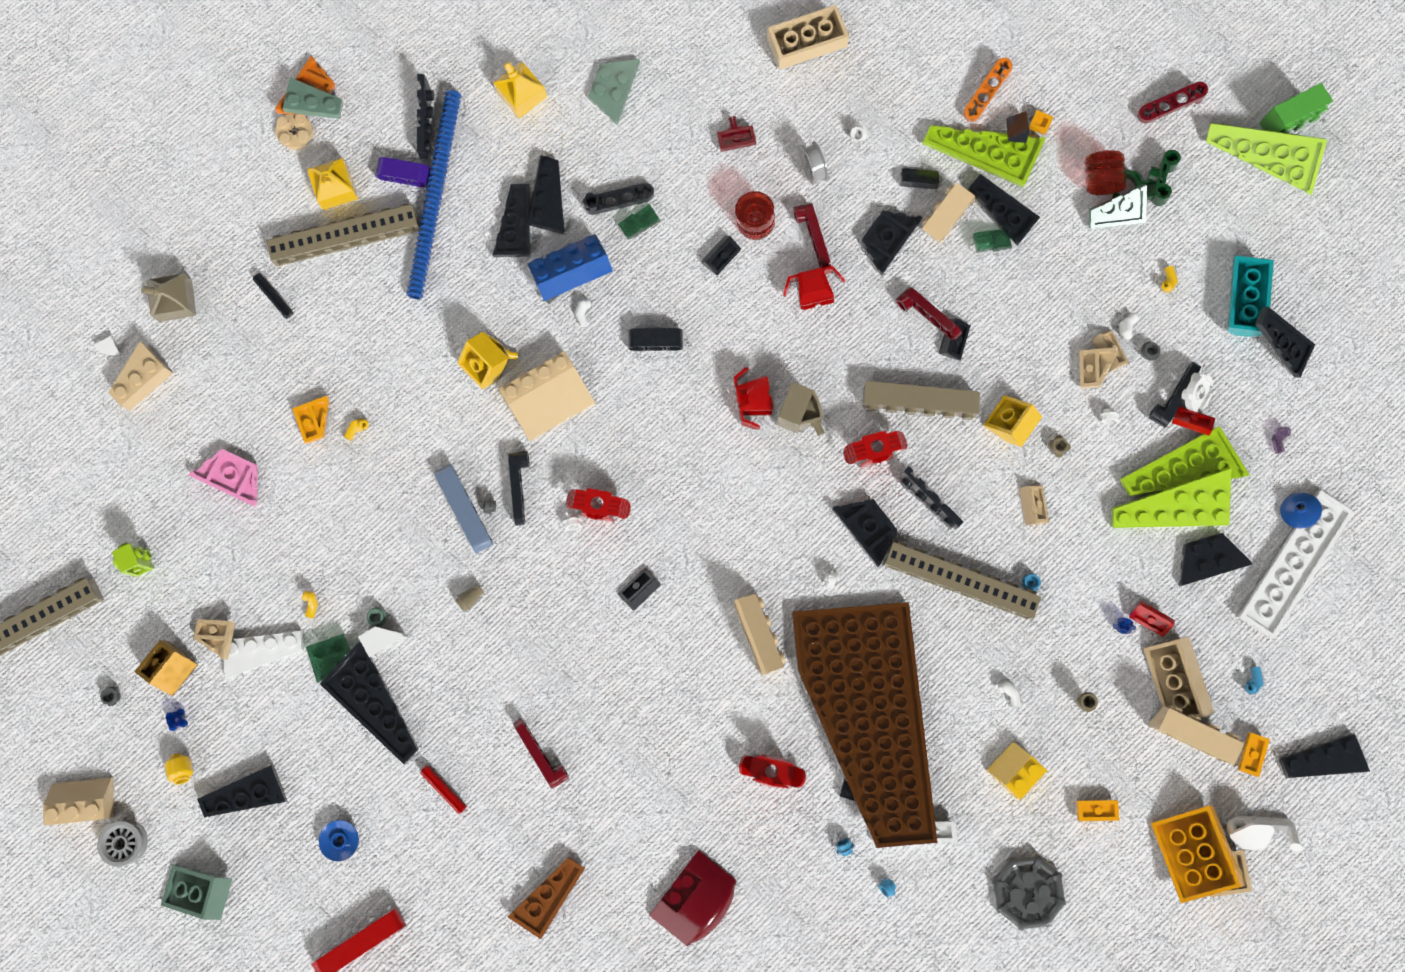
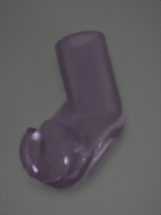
(1278, 438)

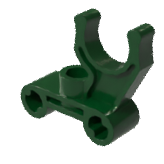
(1156, 178)

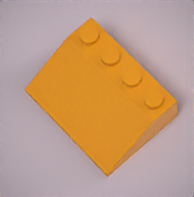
(1197, 854)

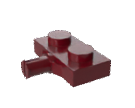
(736, 136)

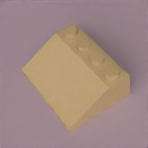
(547, 396)

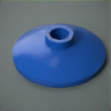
(1301, 518)
(329, 840)

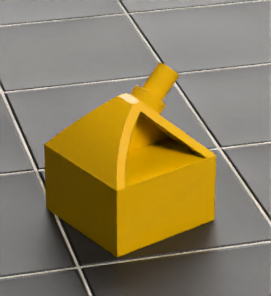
(519, 88)
(332, 184)
(484, 359)

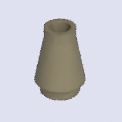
(468, 598)
(1091, 701)

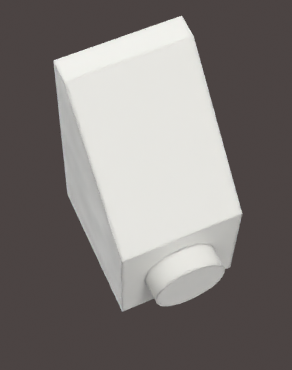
(378, 640)

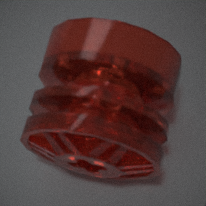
(1105, 172)
(751, 206)

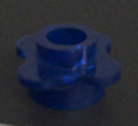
(1124, 625)
(170, 719)

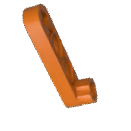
(987, 89)

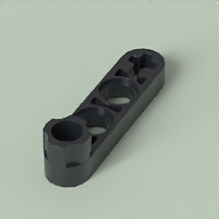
(618, 196)
(1164, 415)
(517, 461)

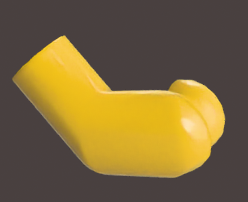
(1171, 280)
(356, 426)
(312, 603)

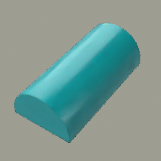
(1249, 294)

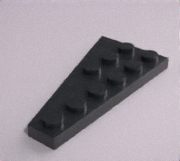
(366, 697)

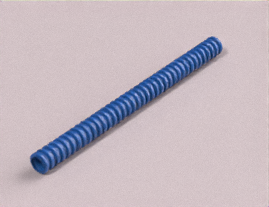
(433, 194)

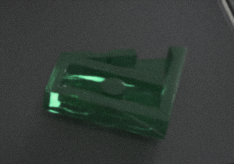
(327, 655)

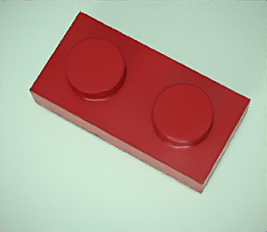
(1194, 420)
(1151, 618)

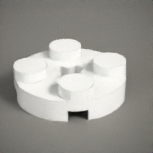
(1197, 392)

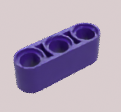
(402, 172)

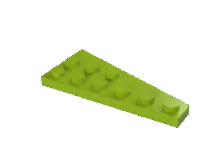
(987, 151)

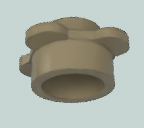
(1065, 446)

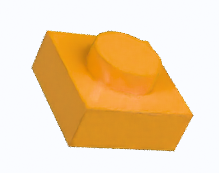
(1040, 122)

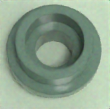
(370, 617)

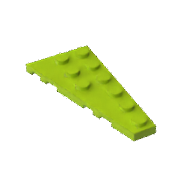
(1280, 154)
(1186, 463)
(1187, 504)

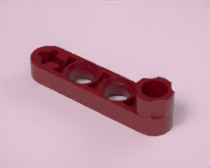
(1173, 104)
(807, 214)
(911, 298)
(553, 775)

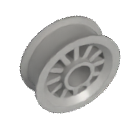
(813, 163)
(112, 832)

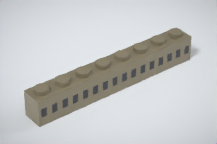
(343, 235)
(962, 581)
(48, 613)

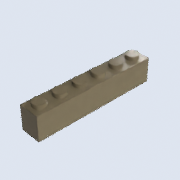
(921, 400)

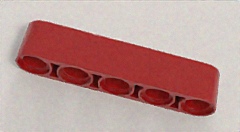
(360, 943)

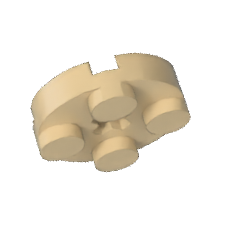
(286, 137)

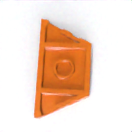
(311, 75)

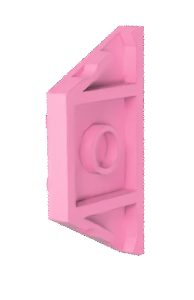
(230, 475)

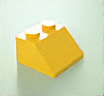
(1013, 420)
(1016, 770)

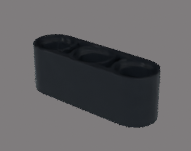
(655, 339)

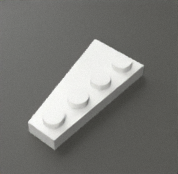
(261, 650)

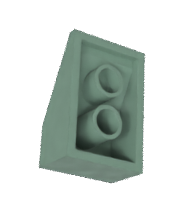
(196, 892)

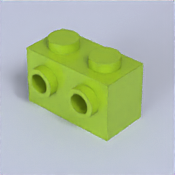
(132, 559)

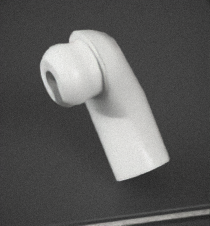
(1126, 326)
(1012, 691)

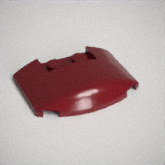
(695, 900)

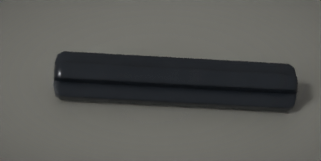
(272, 295)

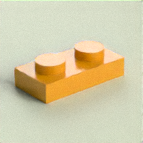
(1253, 754)
(1097, 810)

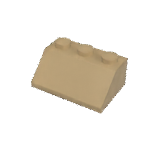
(79, 801)

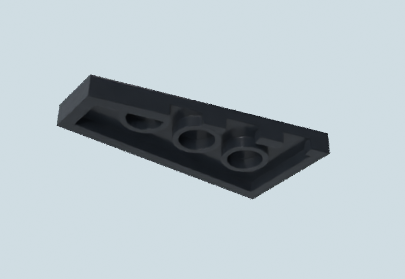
(918, 486)
(1329, 758)

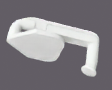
(1257, 831)

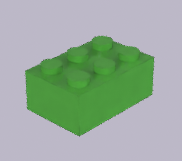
(1298, 110)

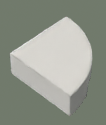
(108, 346)

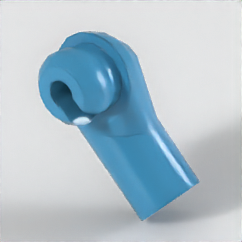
(1255, 682)

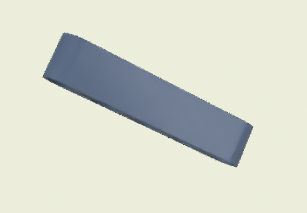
(463, 508)

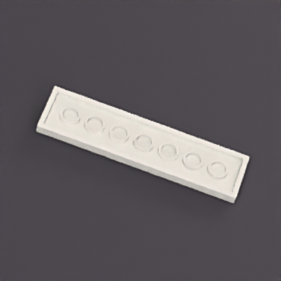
(1294, 568)

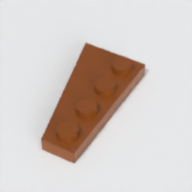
(545, 901)

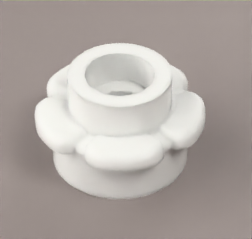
(855, 134)
(1109, 416)
(572, 522)
(832, 579)

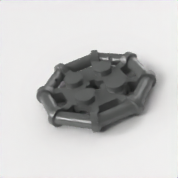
(1041, 892)

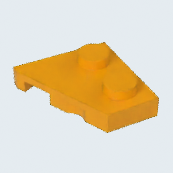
(312, 419)

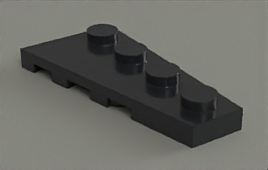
(424, 114)
(546, 201)
(1004, 209)
(514, 232)
(1286, 340)
(250, 792)

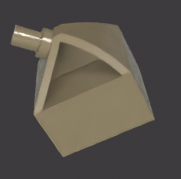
(170, 297)
(801, 410)

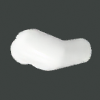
(580, 310)

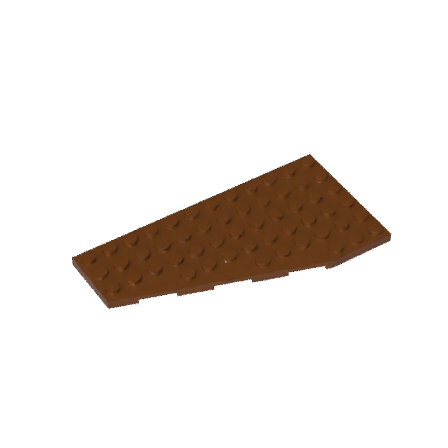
(868, 700)

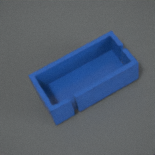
(570, 267)

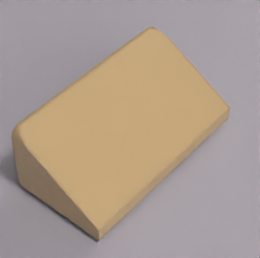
(1109, 340)
(1034, 505)

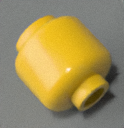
(178, 769)

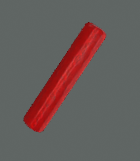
(442, 788)

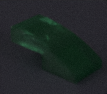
(640, 222)
(991, 240)

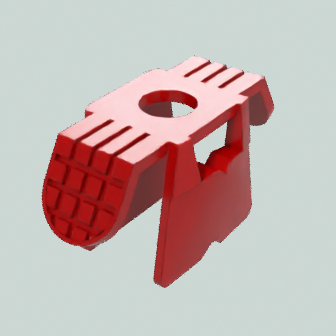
(814, 287)
(752, 398)
(862, 448)
(611, 506)
(787, 772)

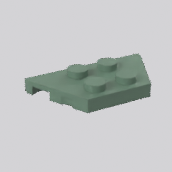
(613, 87)

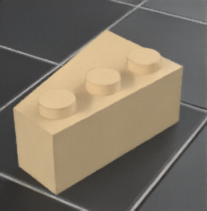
(948, 212)
(139, 377)

